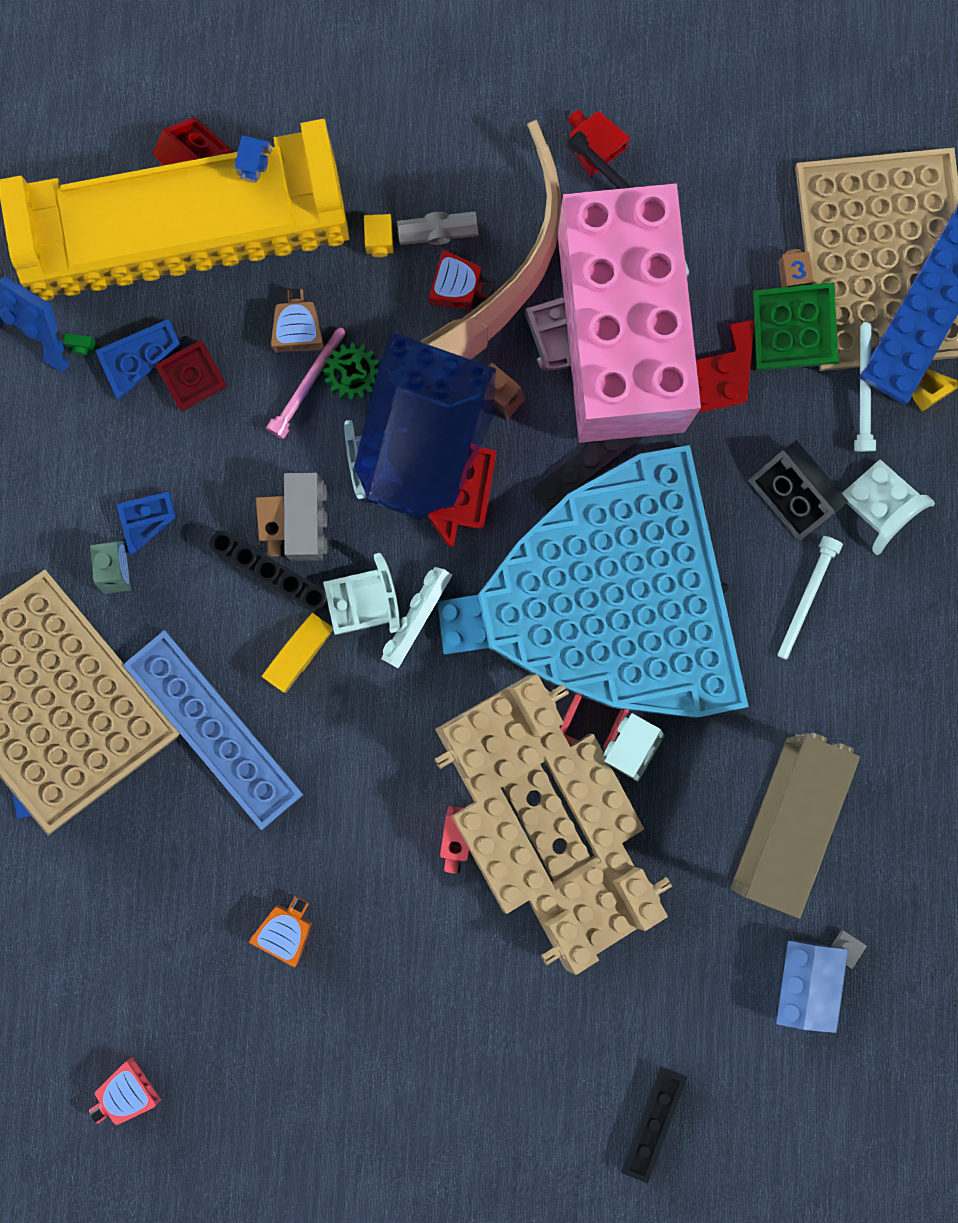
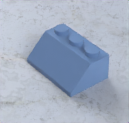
(812, 986)

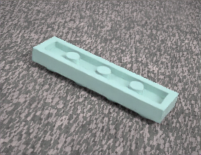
(421, 607)

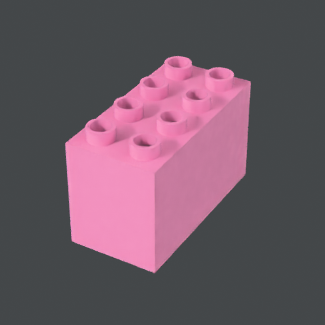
(628, 313)

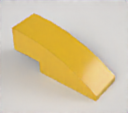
(298, 653)

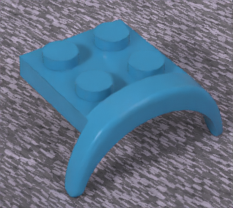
(462, 625)

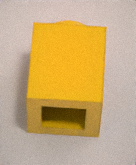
(378, 234)

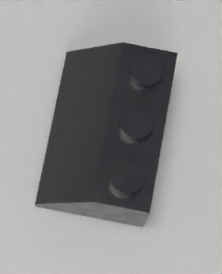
(798, 490)

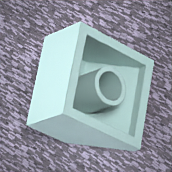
(633, 747)

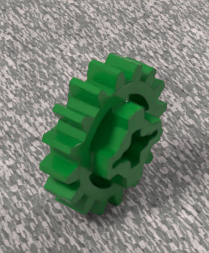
(347, 383)

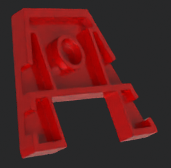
(725, 377)

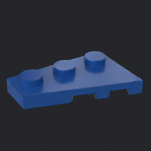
(135, 356)

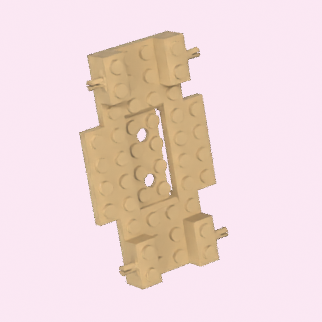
(590, 898)

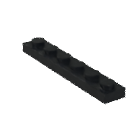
(580, 469)

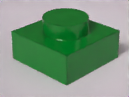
(80, 344)

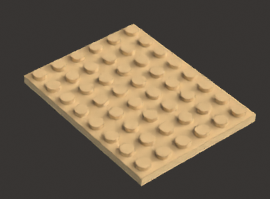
(871, 232)
(67, 707)

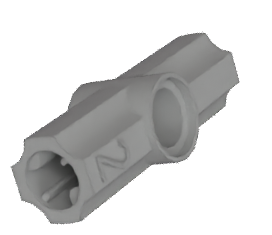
(437, 228)

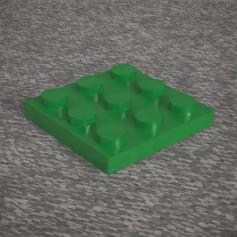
(796, 326)

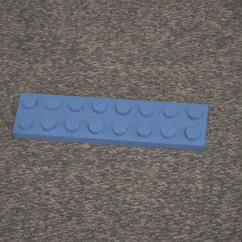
(213, 730)

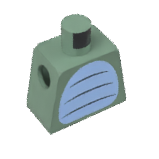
(110, 566)

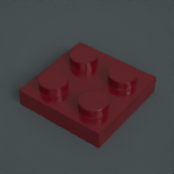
(191, 375)

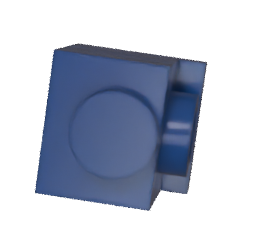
(252, 158)

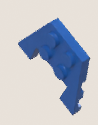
(34, 318)

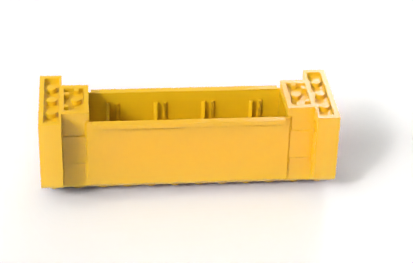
(173, 217)

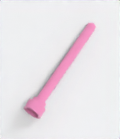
(280, 424)

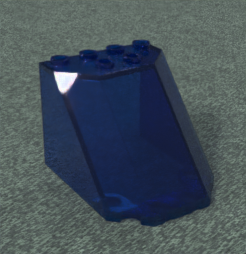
(423, 426)

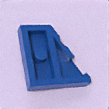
(145, 518)

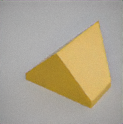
(933, 388)

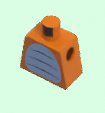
(284, 932)

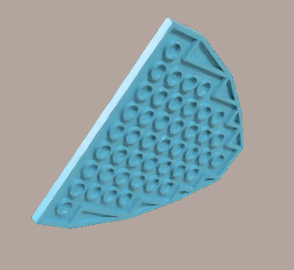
(622, 595)

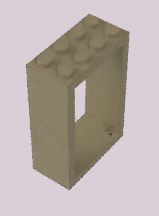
(795, 823)

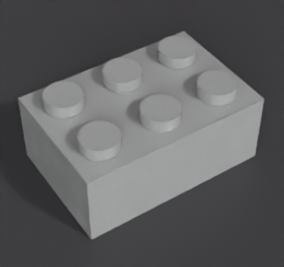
(304, 517)

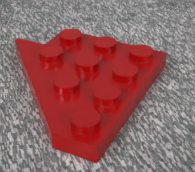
(472, 501)

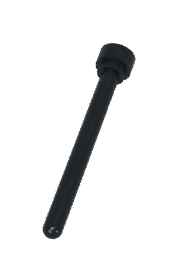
(579, 144)

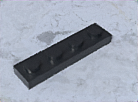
(654, 1124)

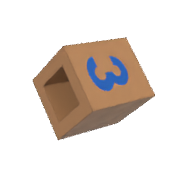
(795, 268)

